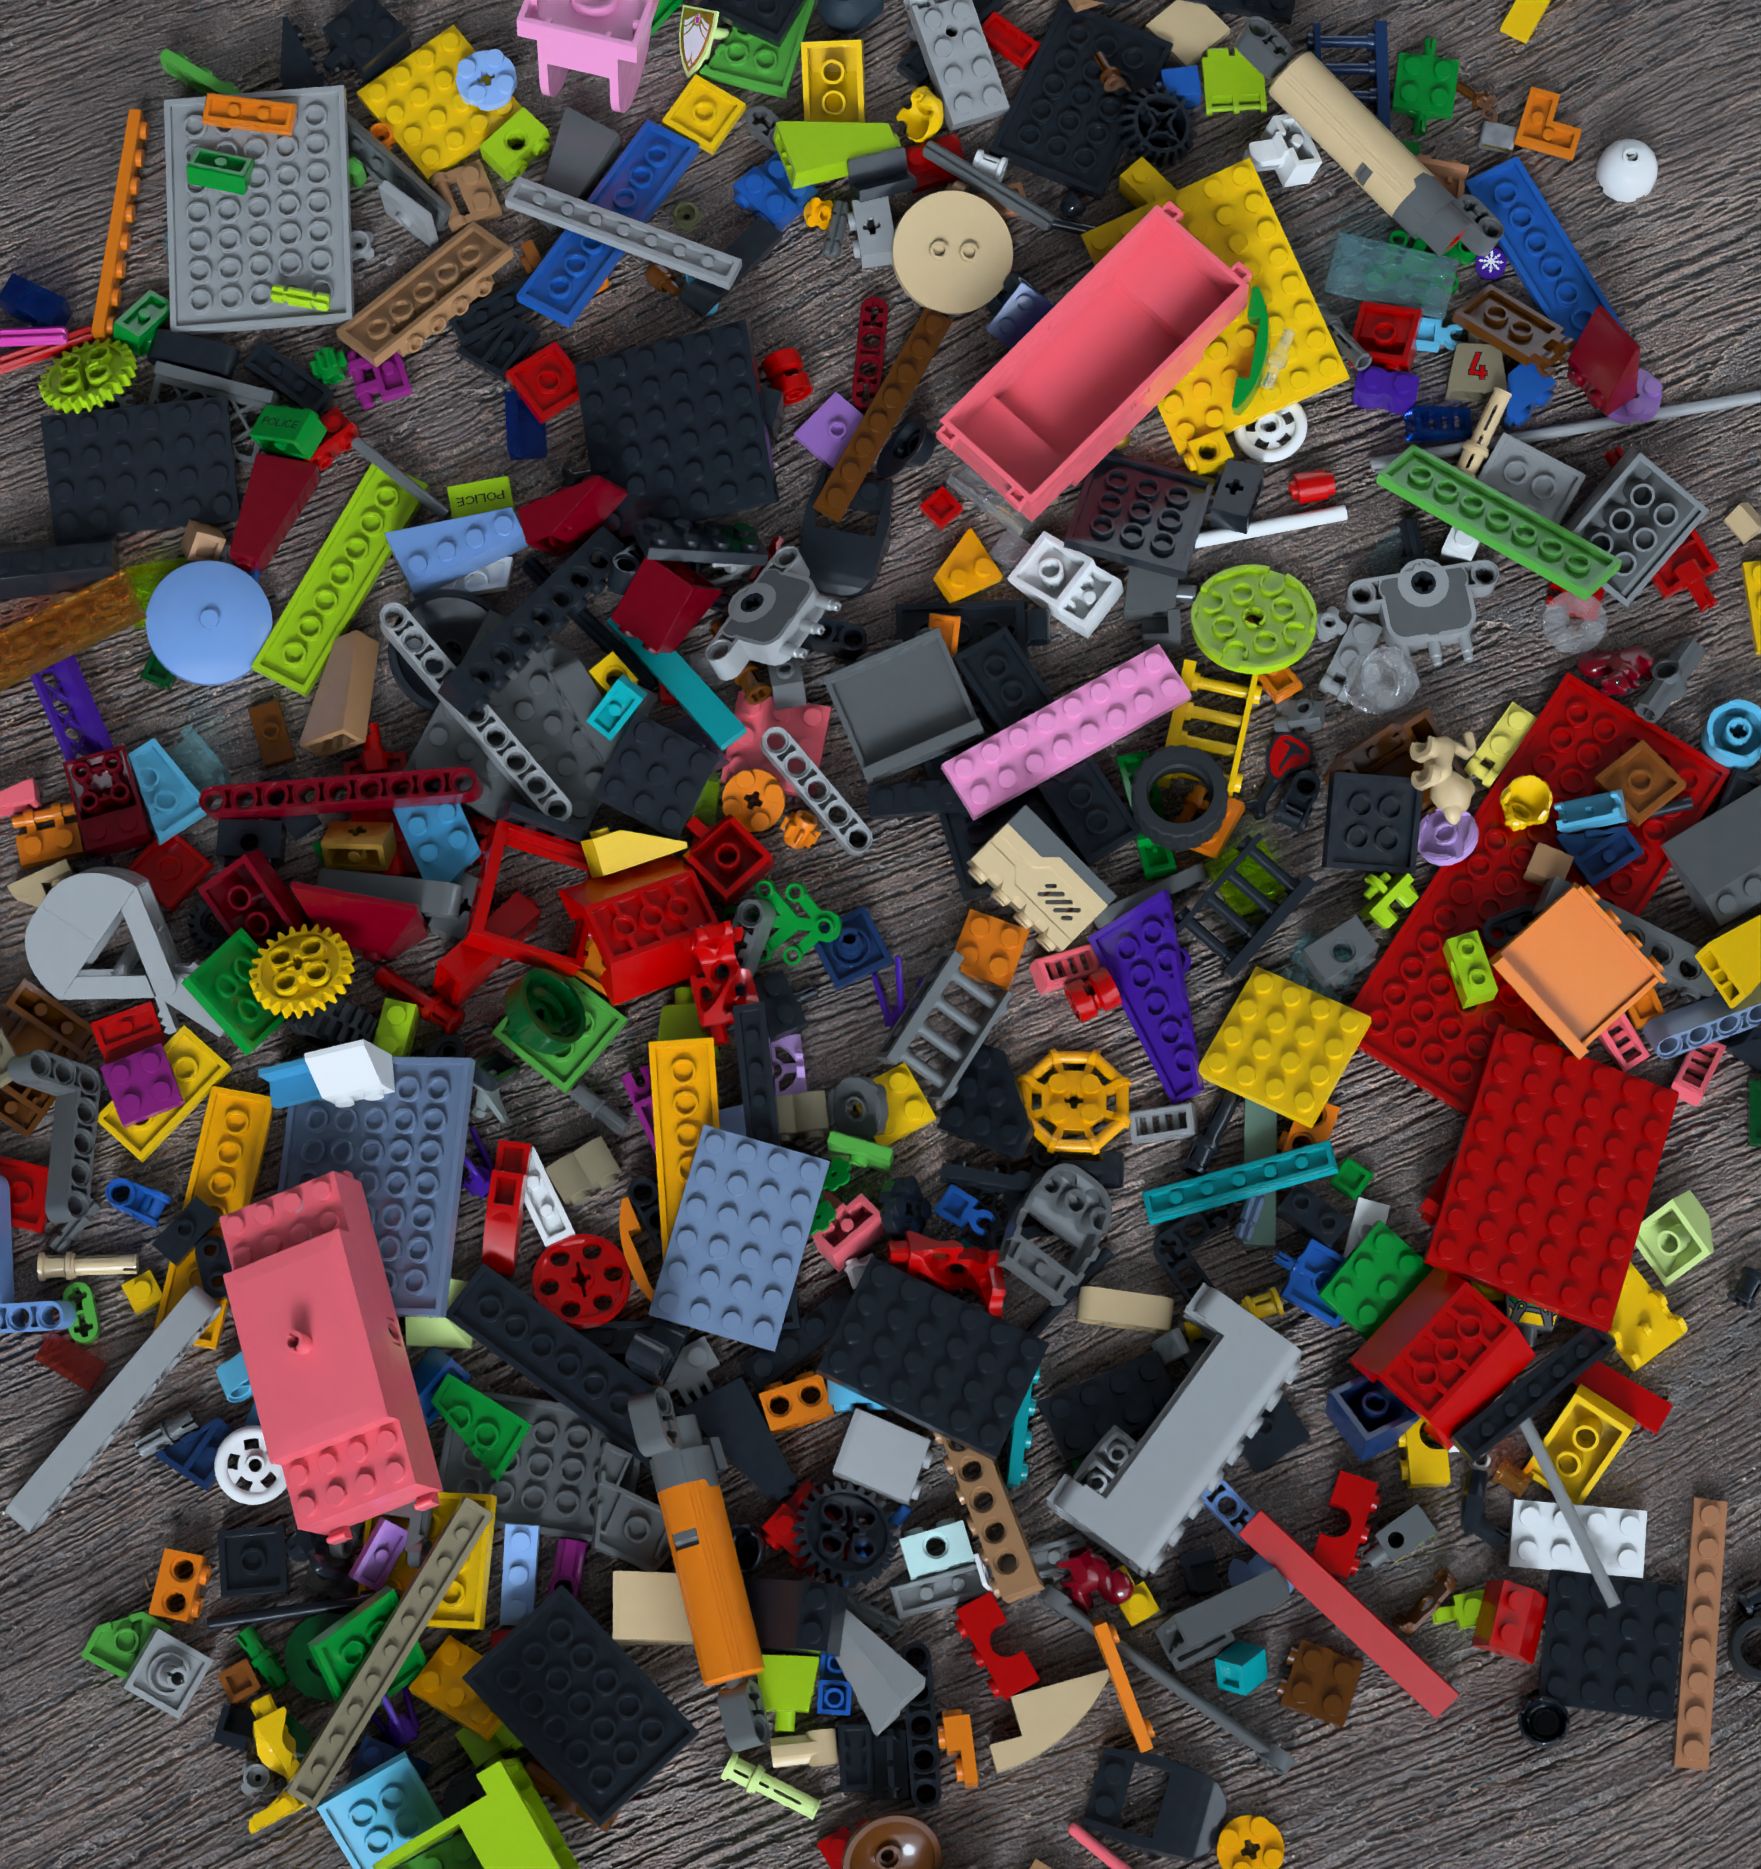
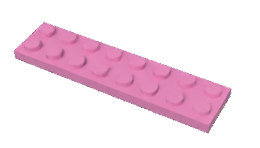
(1066, 732)

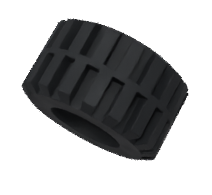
(334, 1026)

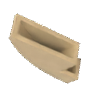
(1046, 1718)

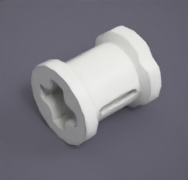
(990, 165)

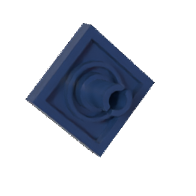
(855, 952)

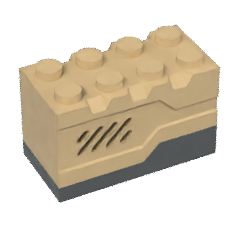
(1040, 880)

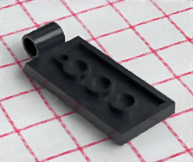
(979, 621)

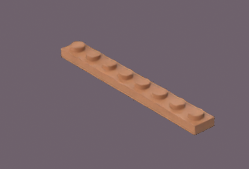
(1700, 1634)

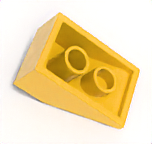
(833, 81)
(1583, 1442)

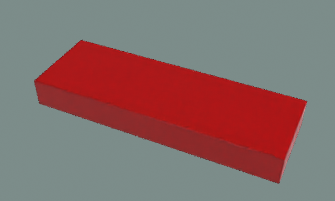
(1626, 1395)

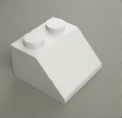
(351, 1072)

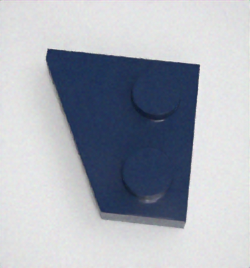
(1600, 852)
(196, 1453)

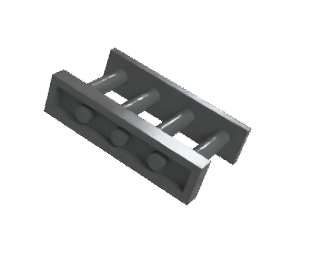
(914, 1023)

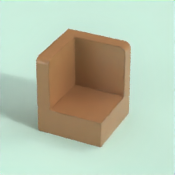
(202, 542)
(1546, 864)

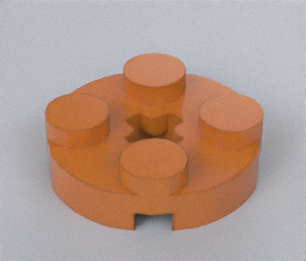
(770, 793)

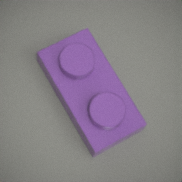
(379, 1554)

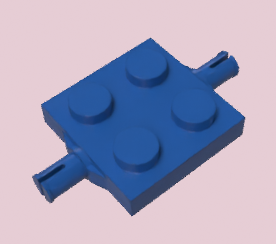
(1307, 1276)

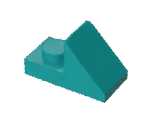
(616, 707)

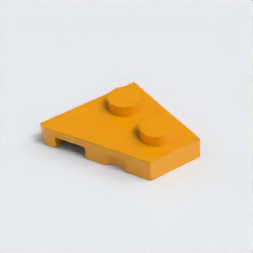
(967, 569)

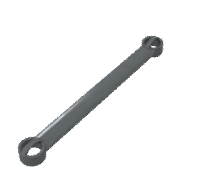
(1267, 1750)

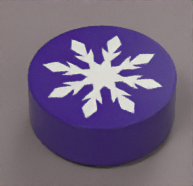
(1492, 265)

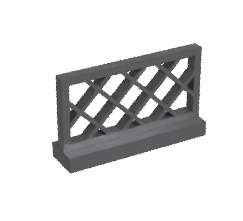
(214, 386)

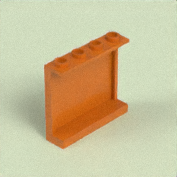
(1577, 968)

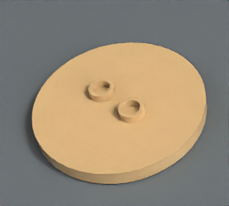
(952, 252)

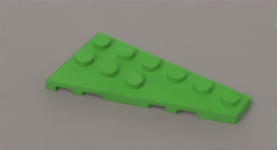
(756, 64)

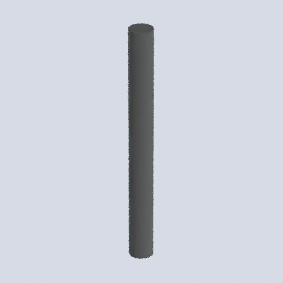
(401, 478)

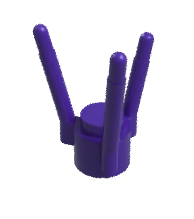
(891, 1018)
(479, 1176)
(400, 1728)

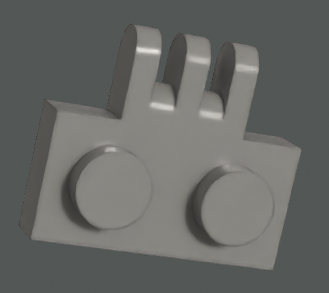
(692, 1369)

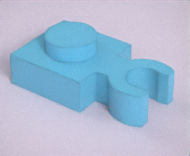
(1432, 335)

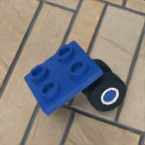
(1017, 310)

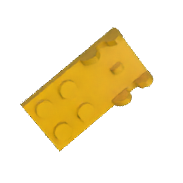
(1643, 1322)

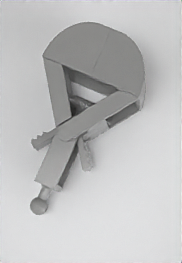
(78, 923)

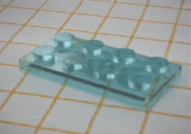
(1391, 275)

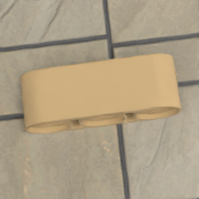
(1125, 1310)

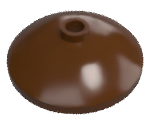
(908, 1838)

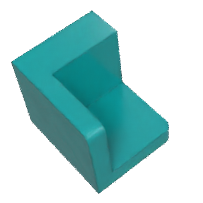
(1241, 1668)

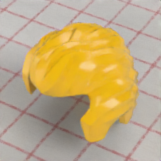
(925, 115)
(1526, 802)

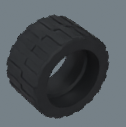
(1179, 760)

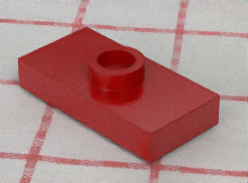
(1009, 40)

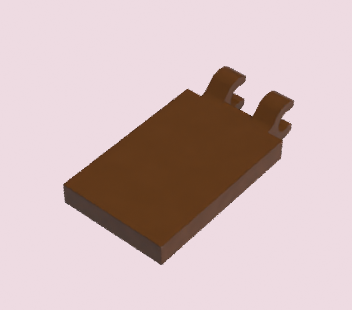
(1515, 329)

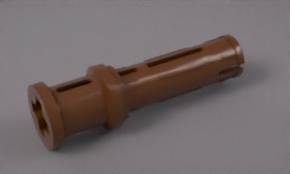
(749, 679)

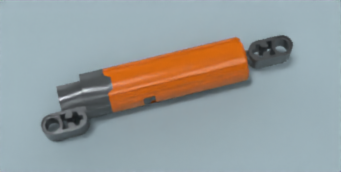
(704, 1563)

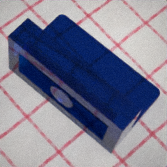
(524, 433)

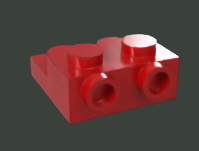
(1388, 334)
(779, 1527)

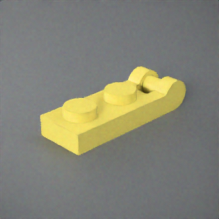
(1501, 744)

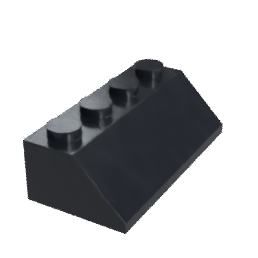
(56, 565)

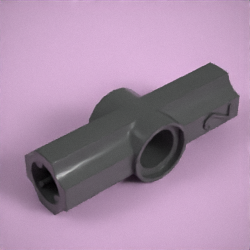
(1669, 680)

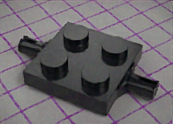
(782, 1003)

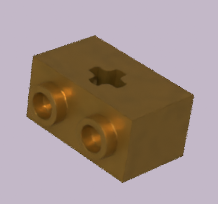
(359, 845)

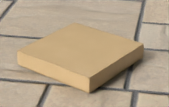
(1190, 28)

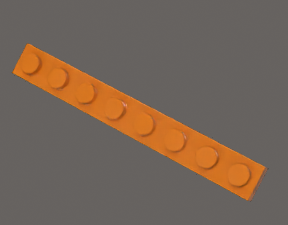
(122, 215)

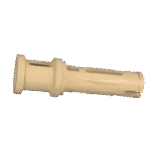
(1479, 451)
(72, 1265)

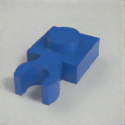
(961, 1208)

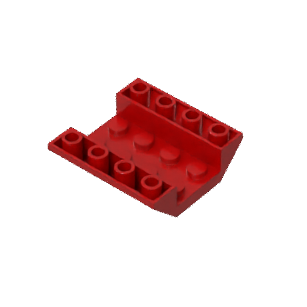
(639, 924)
(1445, 1353)

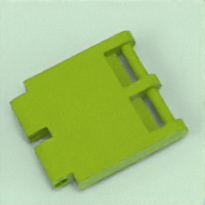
(1231, 83)

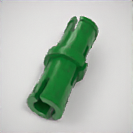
(263, 1658)

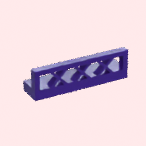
(84, 715)

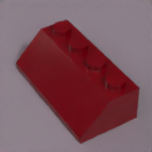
(253, 898)

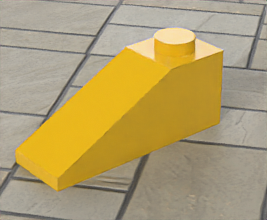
(621, 849)

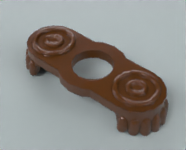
(1440, 1590)

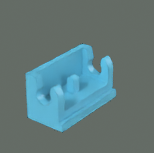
(1591, 812)

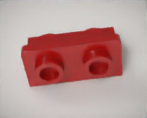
(337, 438)

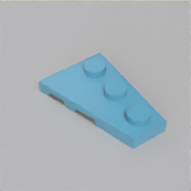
(165, 790)

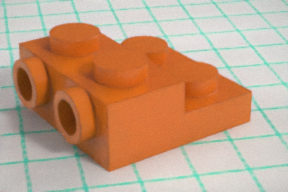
(958, 1740)

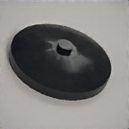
(452, 623)

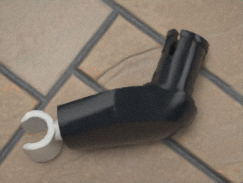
(1473, 1507)

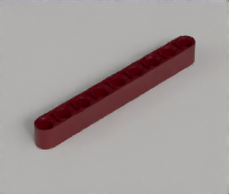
(353, 801)

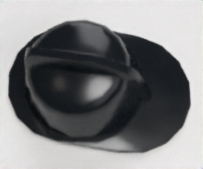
(908, 447)

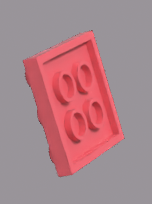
(804, 723)

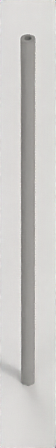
(1568, 1511)

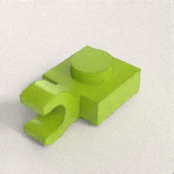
(1464, 1610)

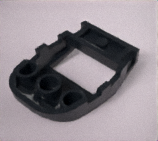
(844, 561)
(1189, 1812)

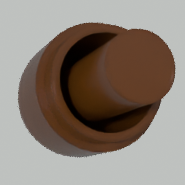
(662, 279)

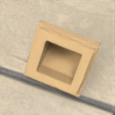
(1744, 522)

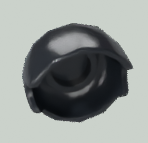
(749, 1546)
(1544, 1723)

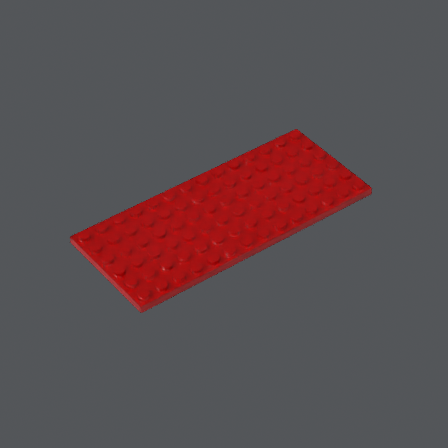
(1411, 993)

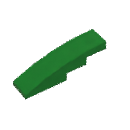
(1154, 858)

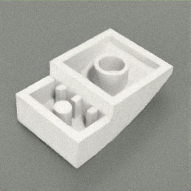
(1066, 584)

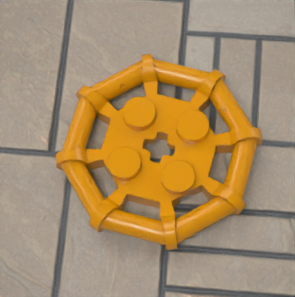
(1086, 1088)

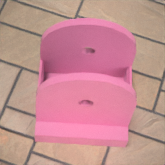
(591, 38)

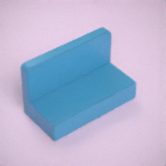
(290, 1083)

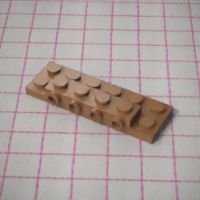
(427, 296)

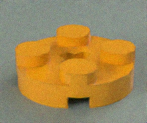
(1259, 1832)

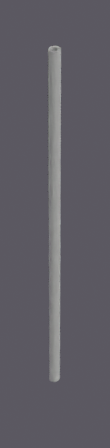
(1588, 426)

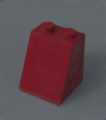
(664, 604)

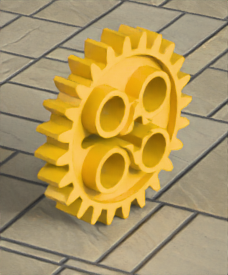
(301, 971)

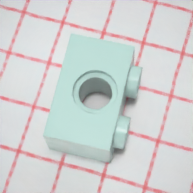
(921, 1563)

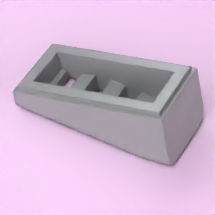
(1164, 1135)

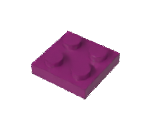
(142, 1085)

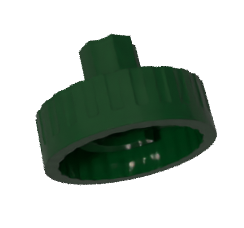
(552, 1020)
(300, 1669)

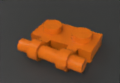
(1195, 803)
(50, 844)

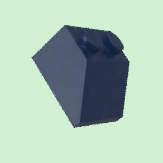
(1368, 1416)

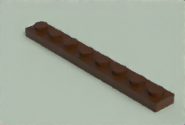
(882, 414)

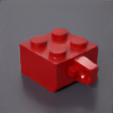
(726, 858)

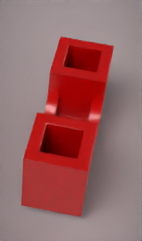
(1355, 1499)
(1008, 1674)

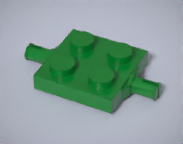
(1425, 86)

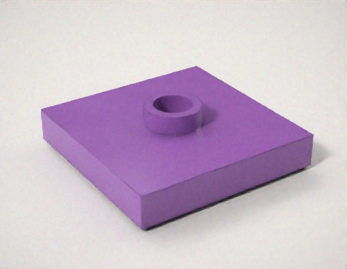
(829, 430)

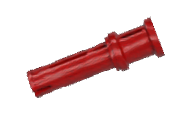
(431, 1007)

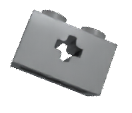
(867, 216)

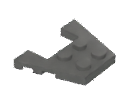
(624, 1522)

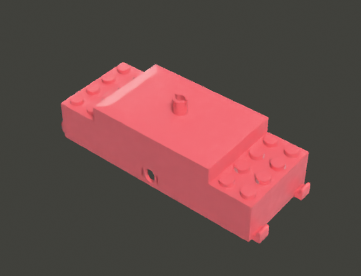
(1096, 363)
(321, 1356)

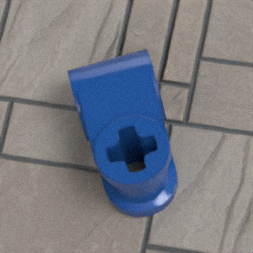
(143, 1203)

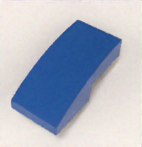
(833, 1689)

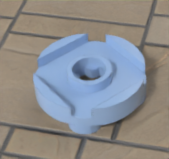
(484, 63)

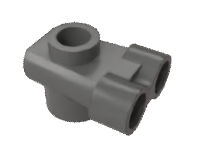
(1299, 713)

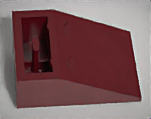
(569, 515)
(108, 802)

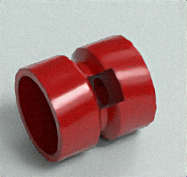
(786, 375)
(1092, 995)

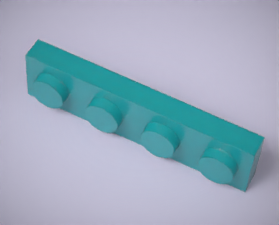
(1019, 1439)

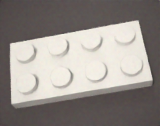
(1544, 1540)

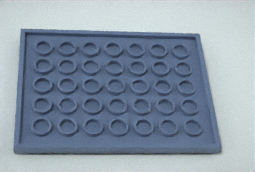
(409, 1165)

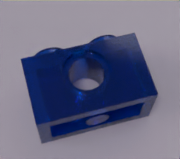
(34, 303)

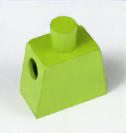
(681, 1019)
(788, 1687)

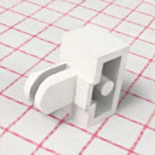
(1287, 150)

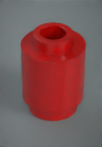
(1312, 486)

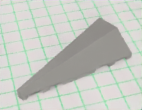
(876, 1673)

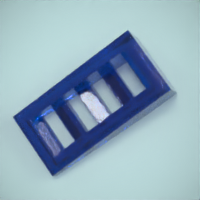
(1418, 423)

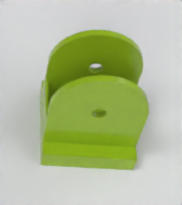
(504, 1827)

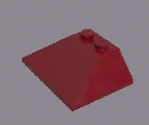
(369, 924)

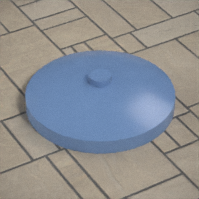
(208, 622)

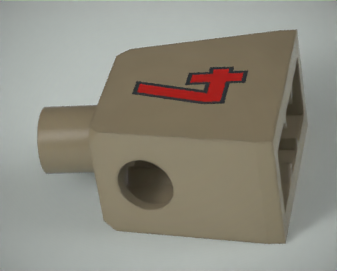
(1475, 371)

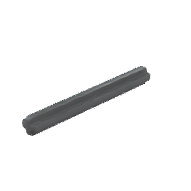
(988, 185)

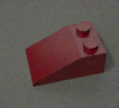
(1605, 363)

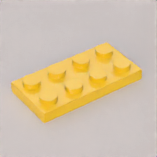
(195, 1070)

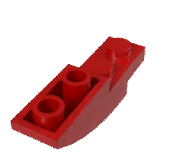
(505, 1206)

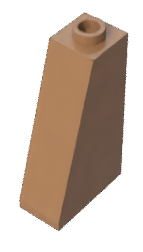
(343, 697)

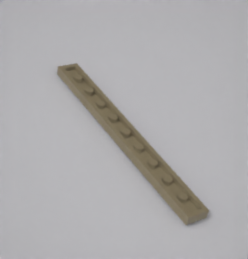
(388, 1652)

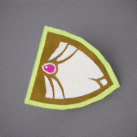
(696, 36)

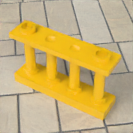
(1187, 711)

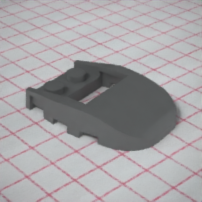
(1073, 1209)

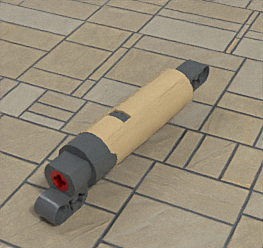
(1367, 147)

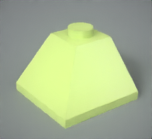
(1676, 1237)
(438, 1331)

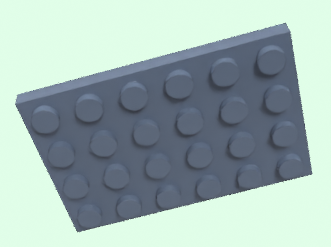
(739, 1238)

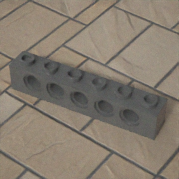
(1670, 948)

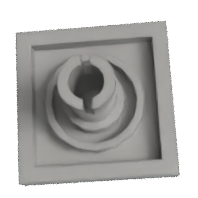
(166, 1673)

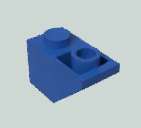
(1527, 392)

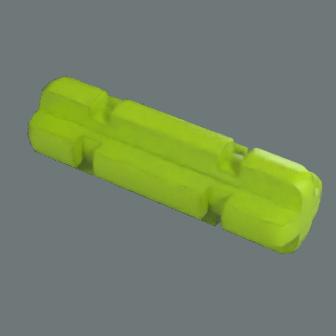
(300, 297)

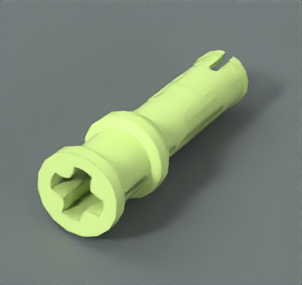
(757, 1780)

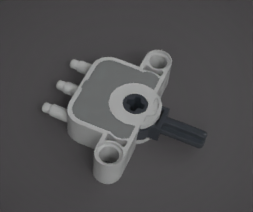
(768, 617)
(1427, 618)

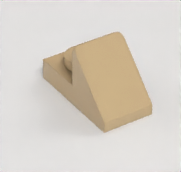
(36, 886)

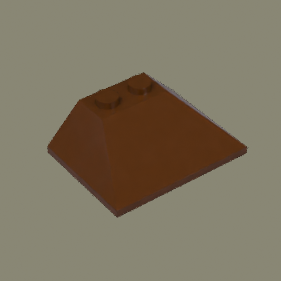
(1388, 752)
(32, 1023)

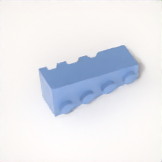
(454, 548)

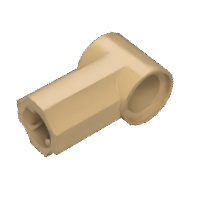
(813, 1748)

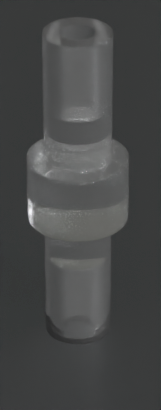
(1278, 359)

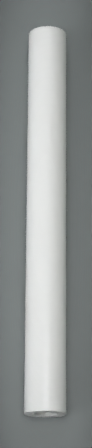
(1274, 525)

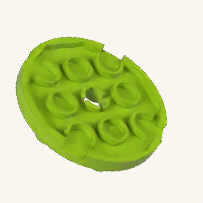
(1243, 646)

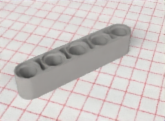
(811, 775)

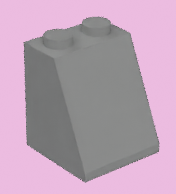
(883, 1458)

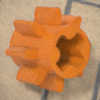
(800, 829)

